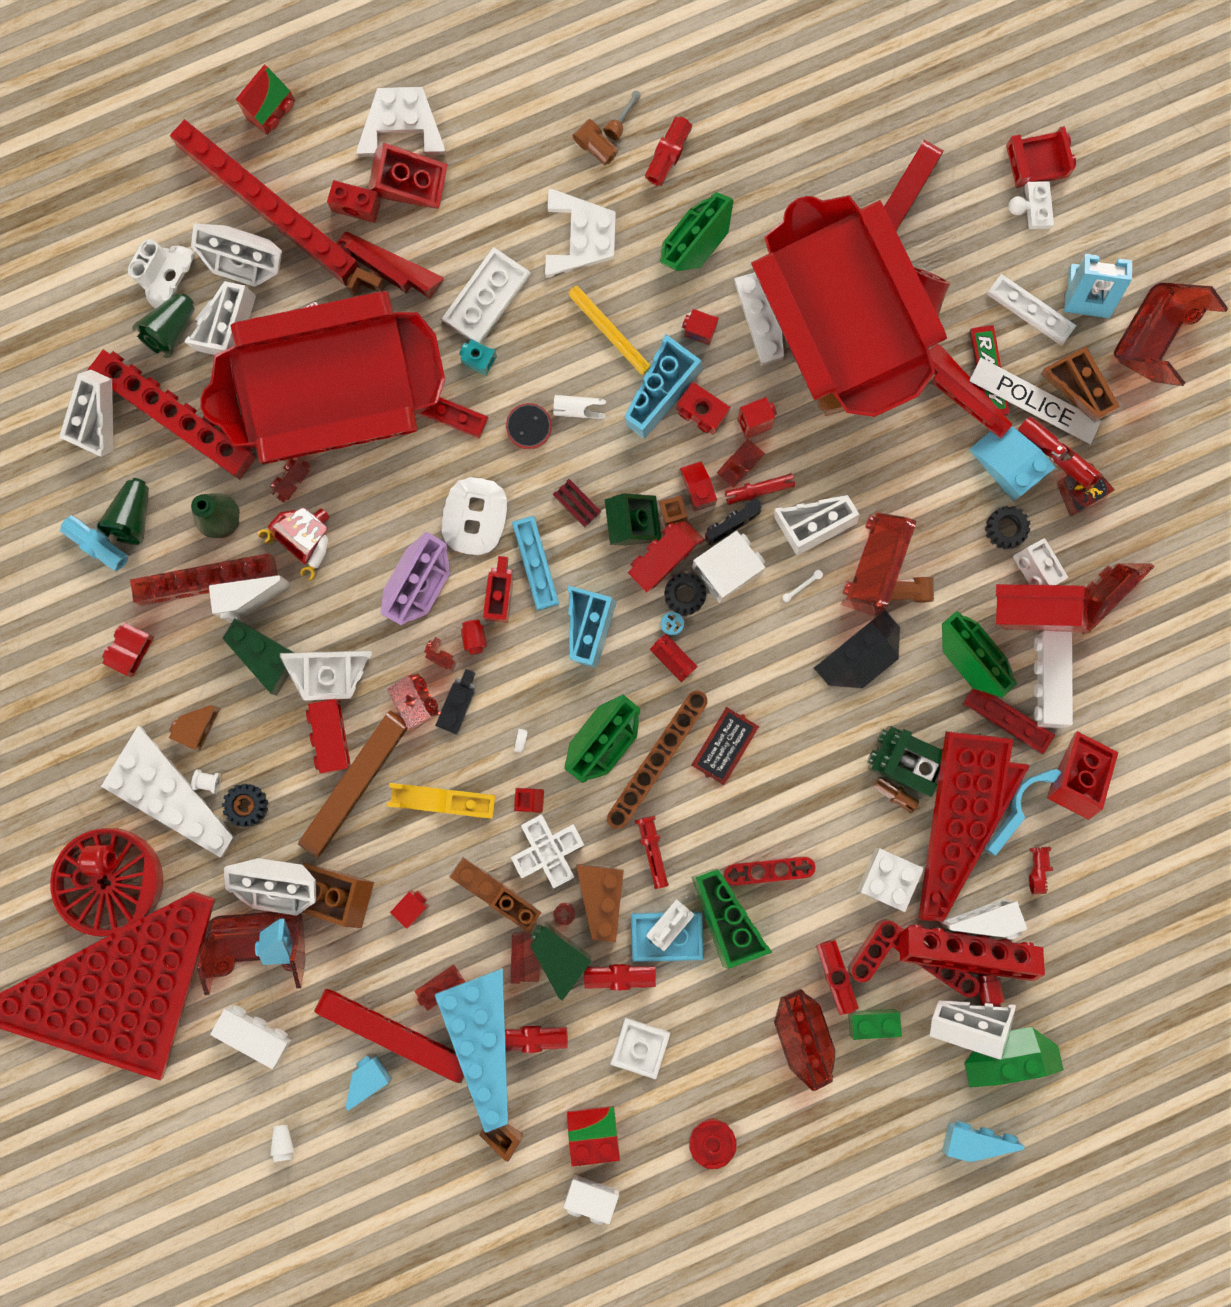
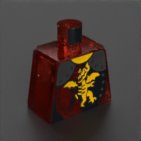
(1077, 497)

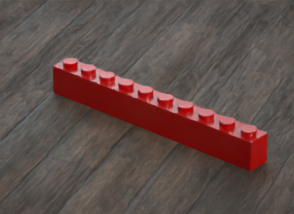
(264, 201)

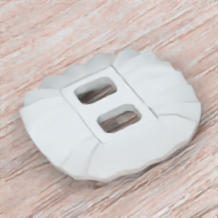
(457, 513)

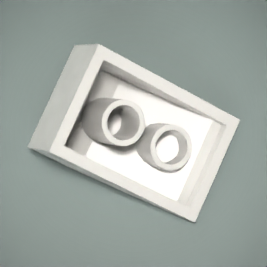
(244, 597)
(995, 919)

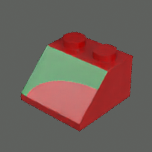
(265, 100)
(593, 1136)

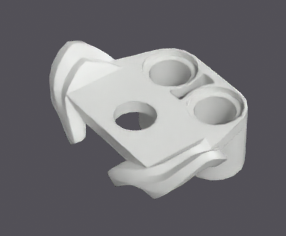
(153, 263)

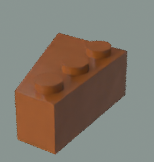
(602, 897)

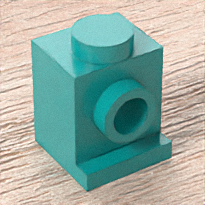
(481, 363)

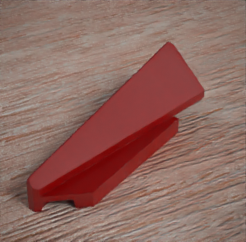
(390, 266)

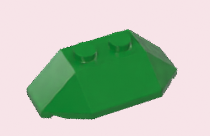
(698, 233)
(976, 655)
(603, 739)
(1025, 1057)

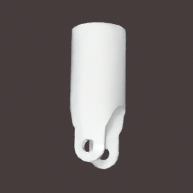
(576, 406)

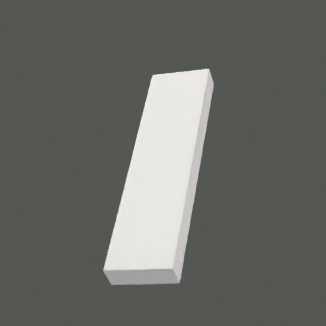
(1031, 309)

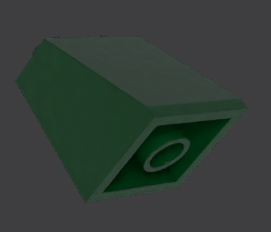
(559, 958)

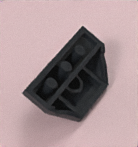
(863, 654)

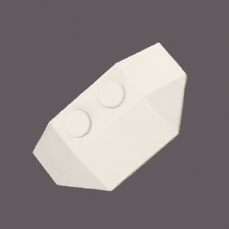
(236, 253)
(271, 885)

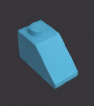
(275, 944)
(366, 1080)

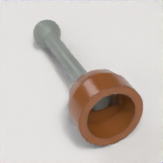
(614, 127)

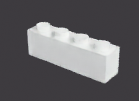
(1054, 679)

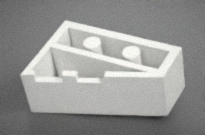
(90, 414)
(973, 1027)

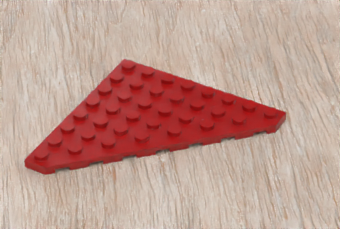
(118, 995)

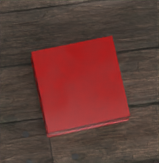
(1042, 607)

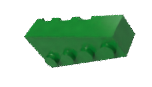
(730, 927)

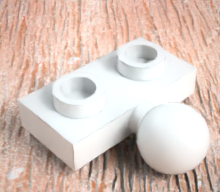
(1037, 204)

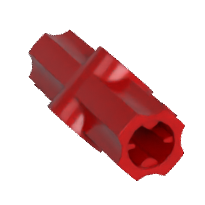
(668, 151)
(620, 977)
(842, 991)
(536, 1039)

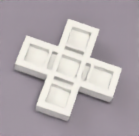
(547, 851)

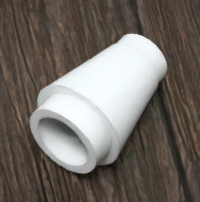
(281, 1144)

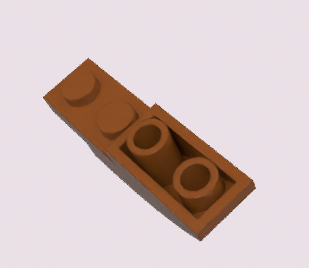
(495, 894)

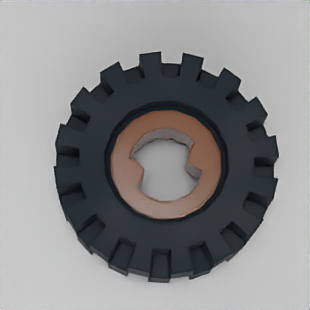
(233, 802)

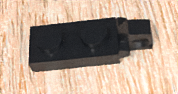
(457, 703)

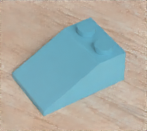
(1012, 461)

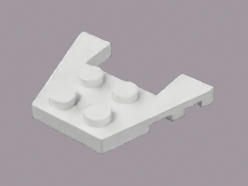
(400, 112)
(591, 233)

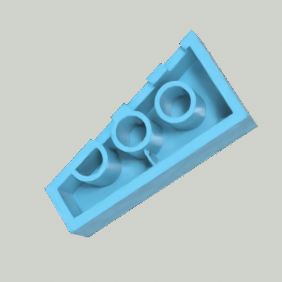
(662, 386)

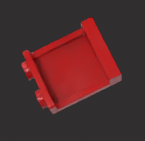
(1041, 157)

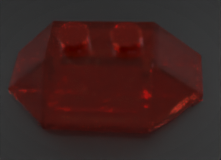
(1111, 588)
(805, 1039)

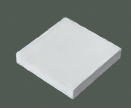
(640, 1048)

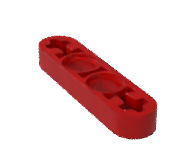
(769, 873)

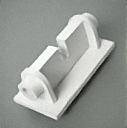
(670, 925)

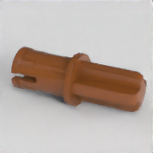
(896, 794)

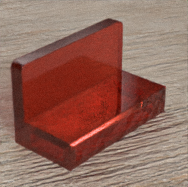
(524, 963)

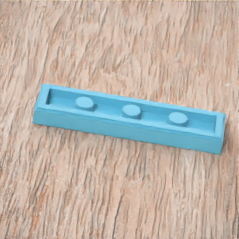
(535, 563)

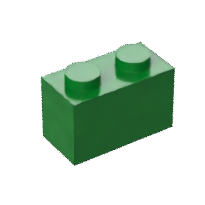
(874, 1024)

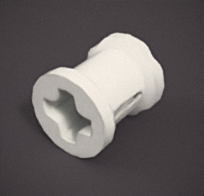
(206, 781)

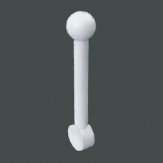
(816, 576)

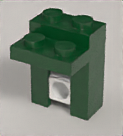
(891, 751)

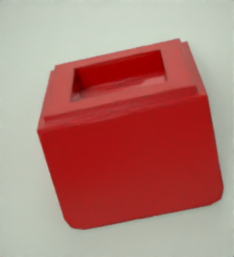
(529, 800)

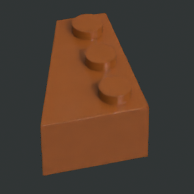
(1082, 384)

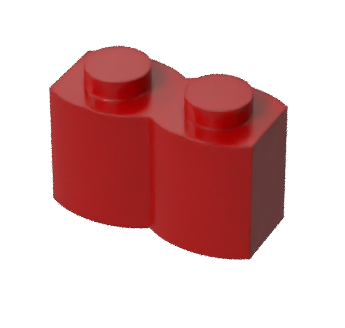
(127, 650)

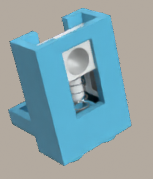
(1096, 286)

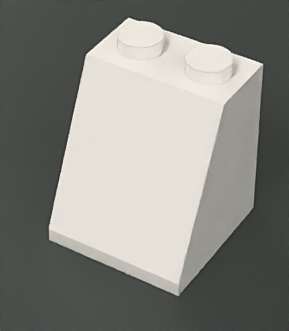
(728, 566)

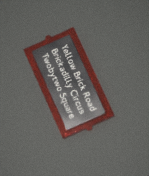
(725, 746)

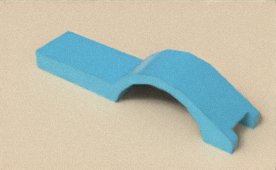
(1016, 817)

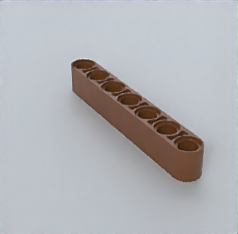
(667, 753)
(353, 784)

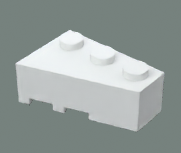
(229, 305)
(816, 522)

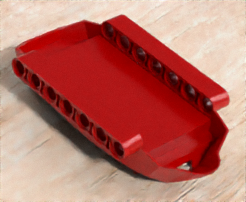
(850, 304)
(324, 378)

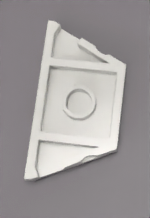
(325, 673)

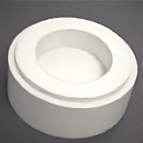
(520, 740)

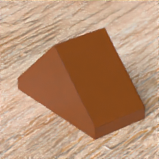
(503, 1140)

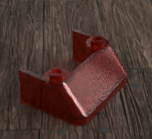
(1157, 324)
(879, 563)
(234, 939)

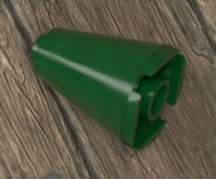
(165, 324)
(127, 513)
(215, 514)

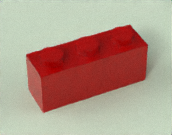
(328, 736)

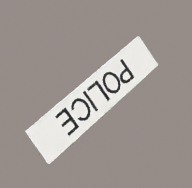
(1034, 400)

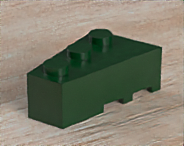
(258, 654)

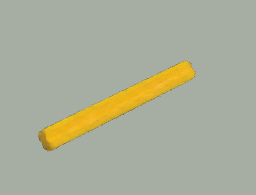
(609, 330)

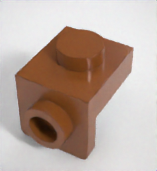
(368, 279)

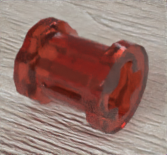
(559, 919)

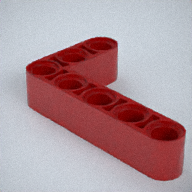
(886, 943)

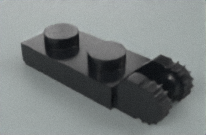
(734, 521)

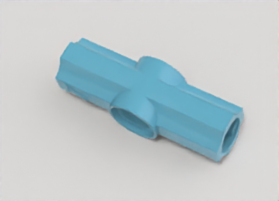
(94, 543)

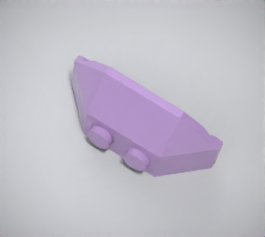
(416, 580)

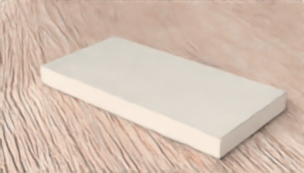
(486, 296)

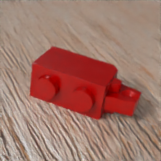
(498, 592)

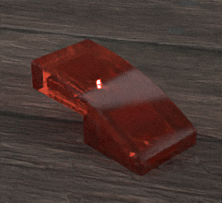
(740, 463)

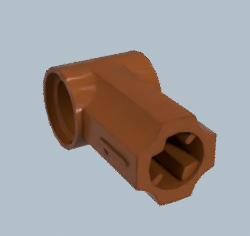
(590, 137)
(919, 590)

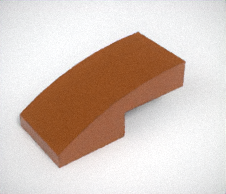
(673, 510)

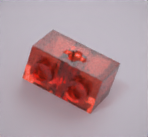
(413, 712)

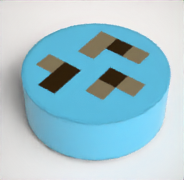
(672, 623)

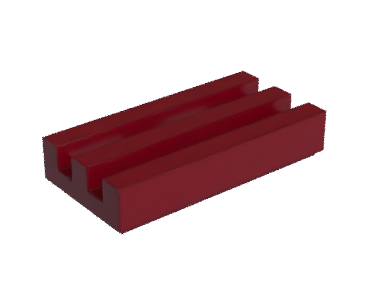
(563, 489)

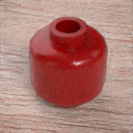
(97, 860)

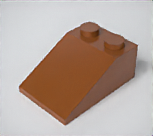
(339, 897)

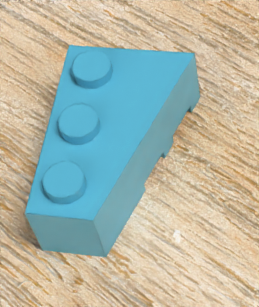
(589, 625)

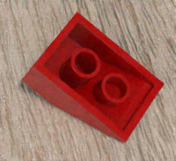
(407, 177)
(1084, 776)

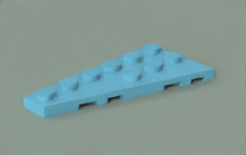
(477, 1031)

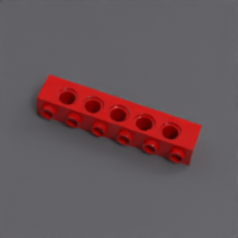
(913, 950)

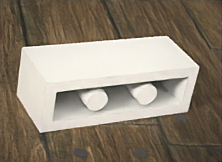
(251, 1036)

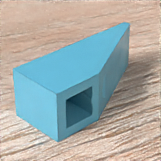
(975, 1145)

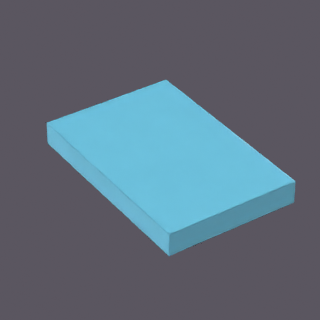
(686, 946)

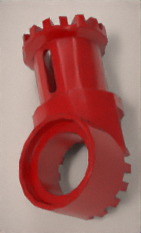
(1041, 864)

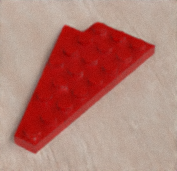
(970, 800)

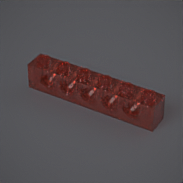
(196, 580)

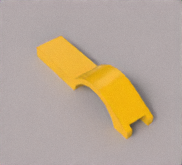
(441, 800)

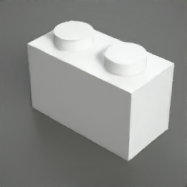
(591, 1200)

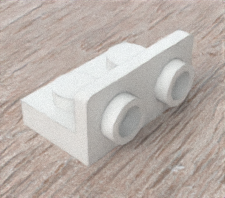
(1040, 564)

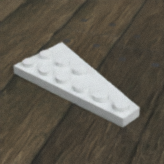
(159, 789)

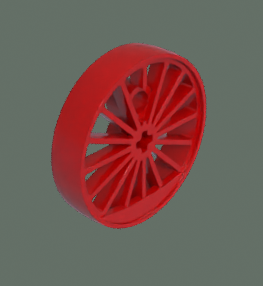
(150, 890)

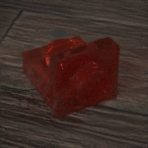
(442, 659)

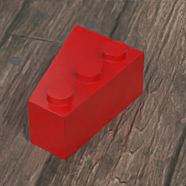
(664, 555)

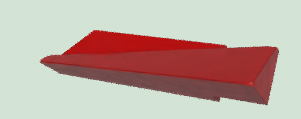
(957, 386)

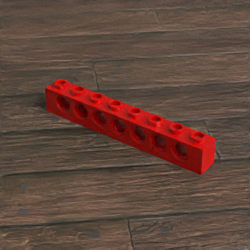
(109, 364)

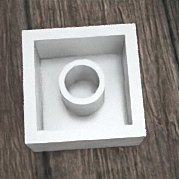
(890, 879)

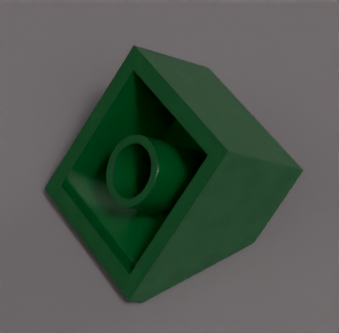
(632, 519)

